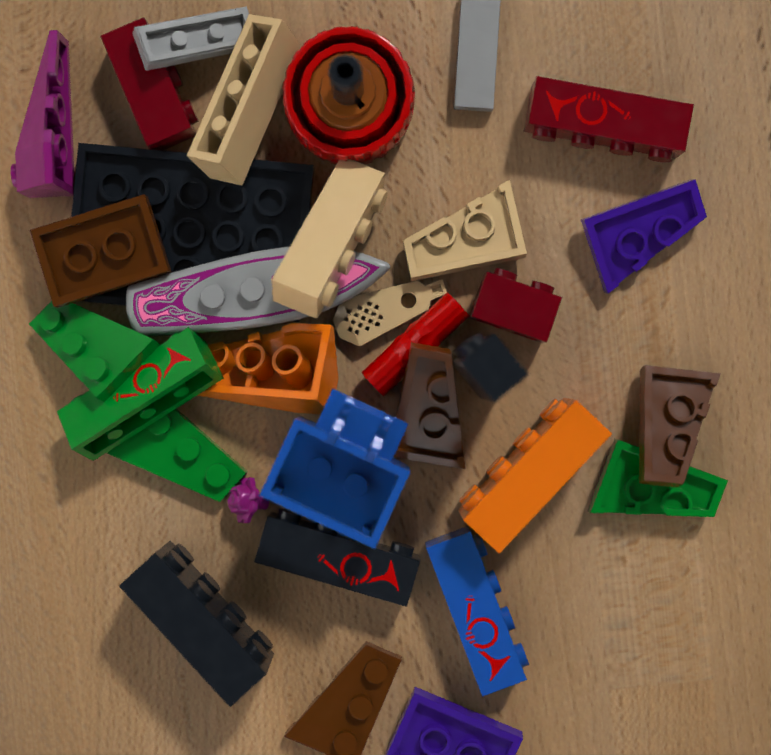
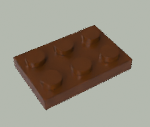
(100, 251)

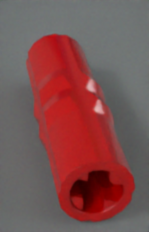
(429, 329)

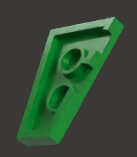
(93, 346)
(183, 455)

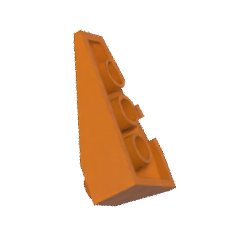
(278, 369)

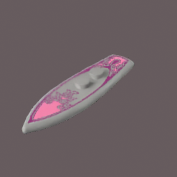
(230, 294)

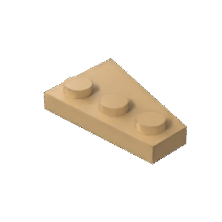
(471, 238)

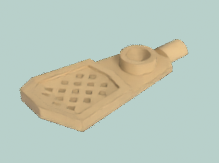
(389, 307)

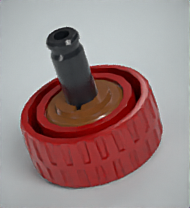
(348, 95)

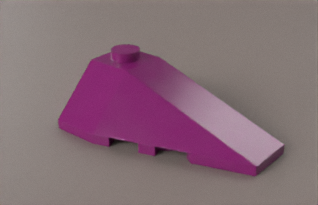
(46, 139)

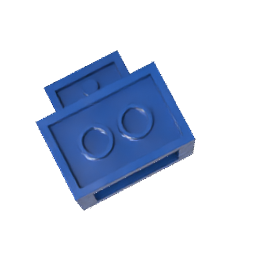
(341, 468)

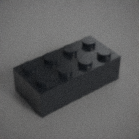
(200, 622)

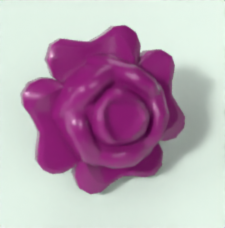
(245, 500)

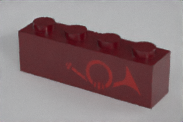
(608, 119)

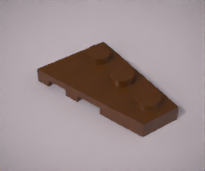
(670, 419)

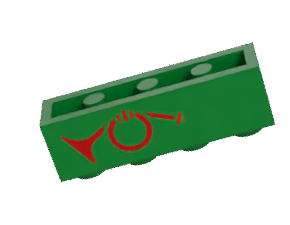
(158, 386)

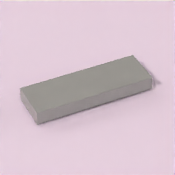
(189, 38)
(477, 55)

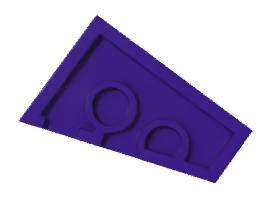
(638, 230)
(445, 728)

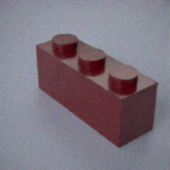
(150, 93)

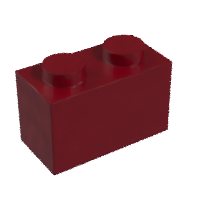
(516, 306)

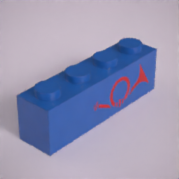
(475, 610)

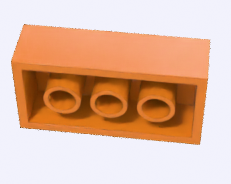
(532, 472)

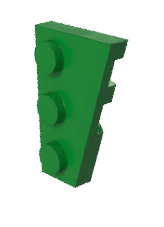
(621, 493)

